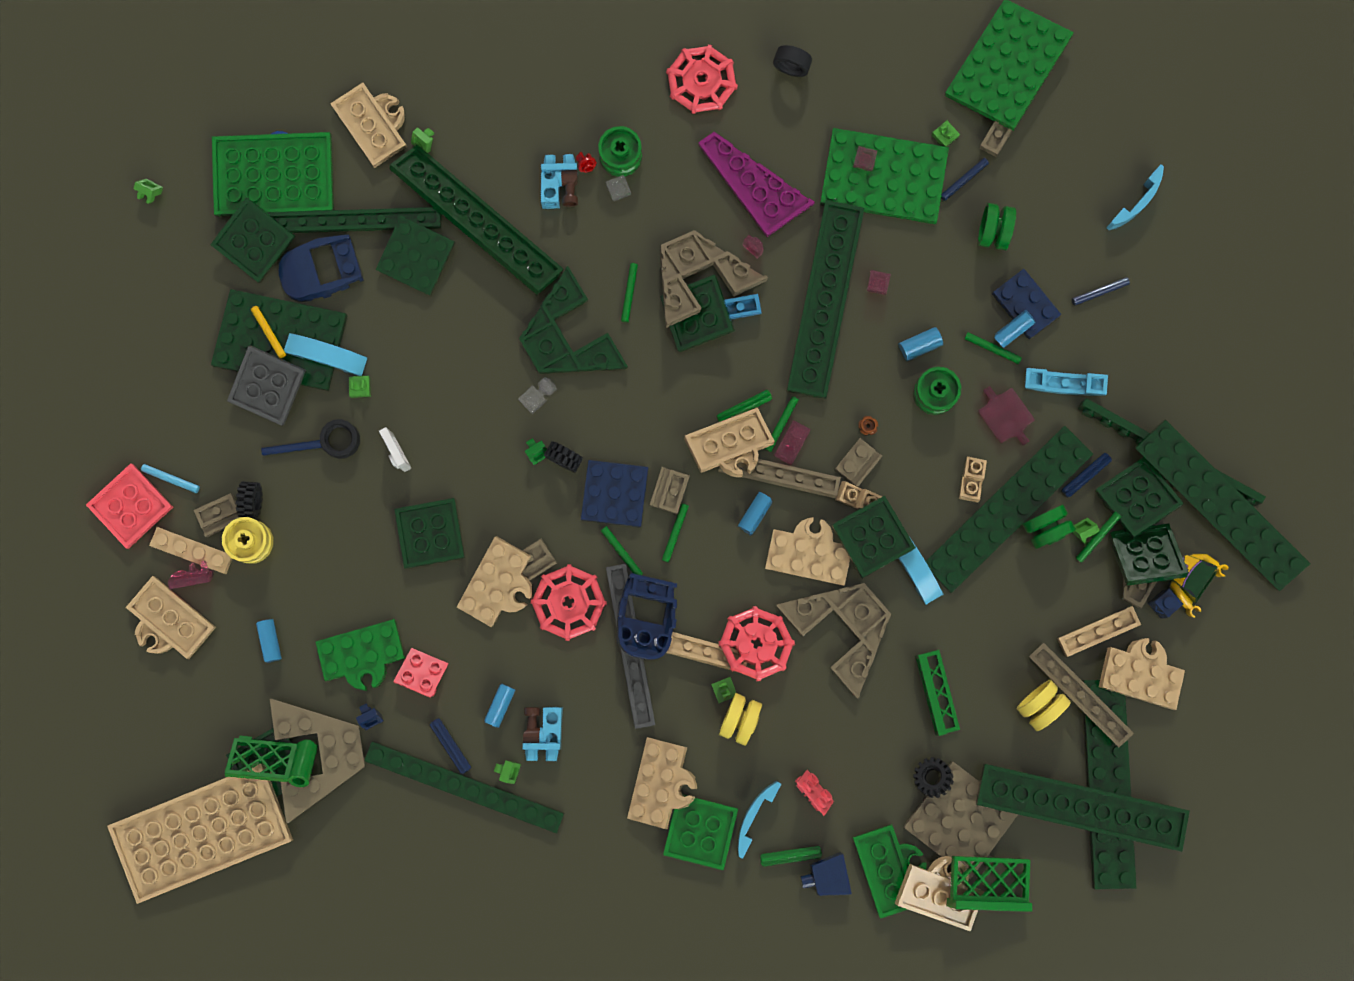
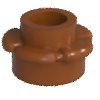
(873, 425)

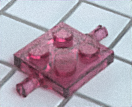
(1006, 415)

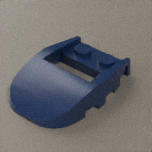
(300, 275)
(640, 637)

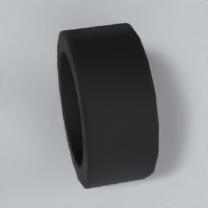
(792, 61)
(327, 429)

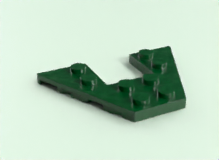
(548, 345)

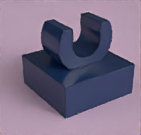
(369, 717)

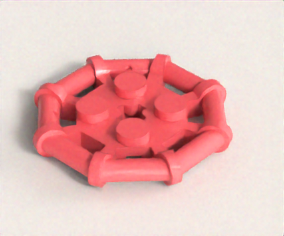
(698, 89)
(557, 598)
(746, 649)

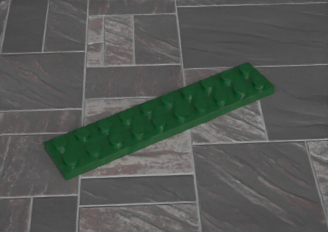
(476, 219)
(825, 299)
(1222, 505)
(1008, 509)
(1109, 771)
(1082, 807)

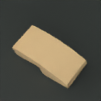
(972, 479)
(855, 496)

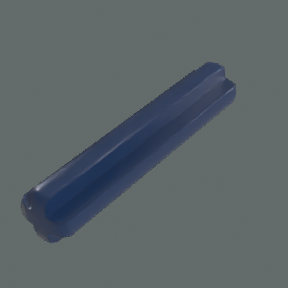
(1086, 475)
(450, 746)

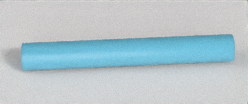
(170, 478)

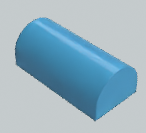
(743, 306)
(1014, 328)
(921, 344)
(755, 513)
(269, 640)
(499, 705)

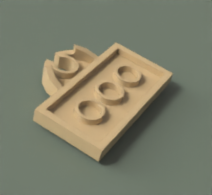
(371, 122)
(730, 443)
(808, 553)
(496, 583)
(168, 620)
(1142, 674)
(660, 784)
(928, 892)

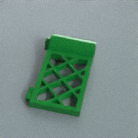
(297, 769)

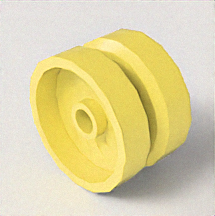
(236, 544)
(1043, 705)
(741, 719)

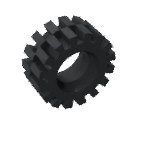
(563, 456)
(249, 499)
(924, 769)

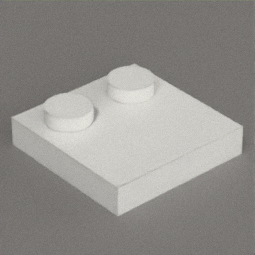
(397, 456)

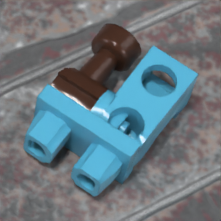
(557, 176)
(544, 737)

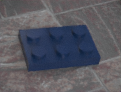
(1023, 294)

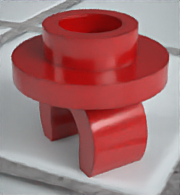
(585, 164)

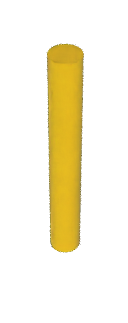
(268, 332)

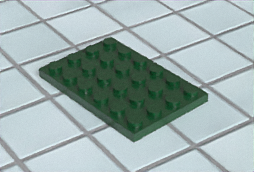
(242, 330)

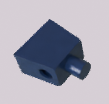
(828, 876)

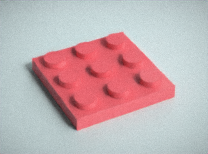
(129, 506)

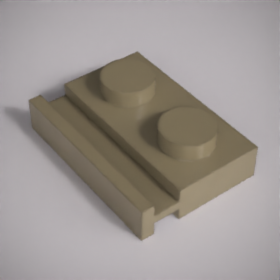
(858, 462)
(669, 490)
(217, 514)
(540, 559)

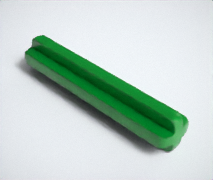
(745, 406)
(791, 856)

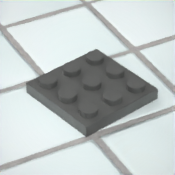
(266, 385)

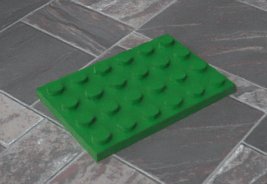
(1009, 64)
(273, 172)
(903, 181)

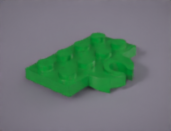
(361, 653)
(885, 866)

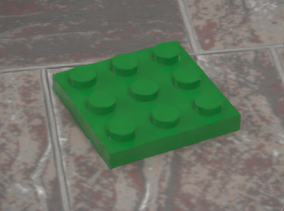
(701, 833)

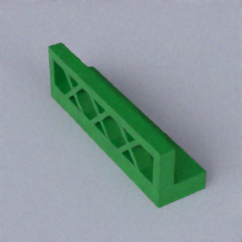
(932, 697)

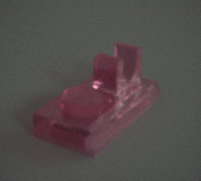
(792, 442)
(193, 577)

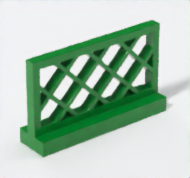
(983, 901)

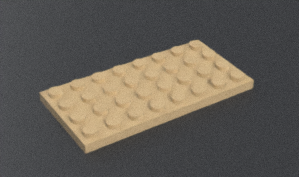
(199, 834)

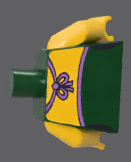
(1201, 572)

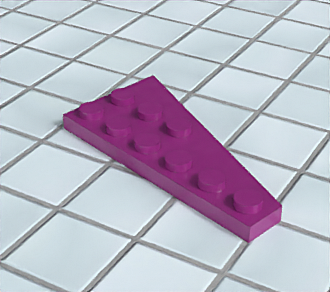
(759, 190)

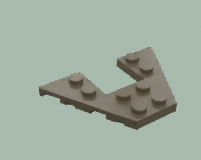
(690, 255)
(862, 615)
(338, 747)

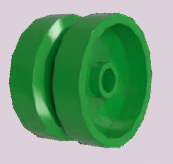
(610, 148)
(997, 226)
(942, 380)
(1050, 528)

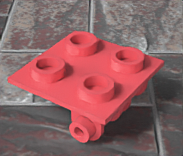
(421, 673)
(820, 797)

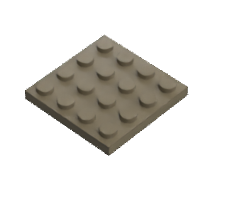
(955, 824)

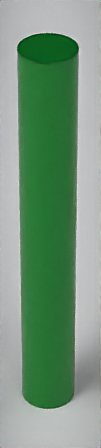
(629, 292)
(993, 348)
(782, 421)
(675, 533)
(1098, 537)
(621, 551)

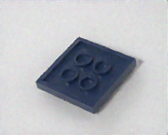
(614, 493)

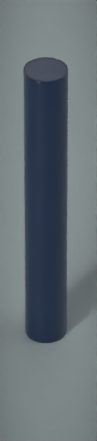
(964, 179)
(1100, 291)
(291, 447)

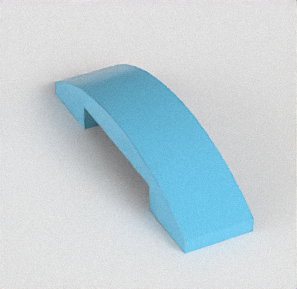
(1152, 185)
(325, 353)
(1066, 383)
(921, 576)
(743, 840)

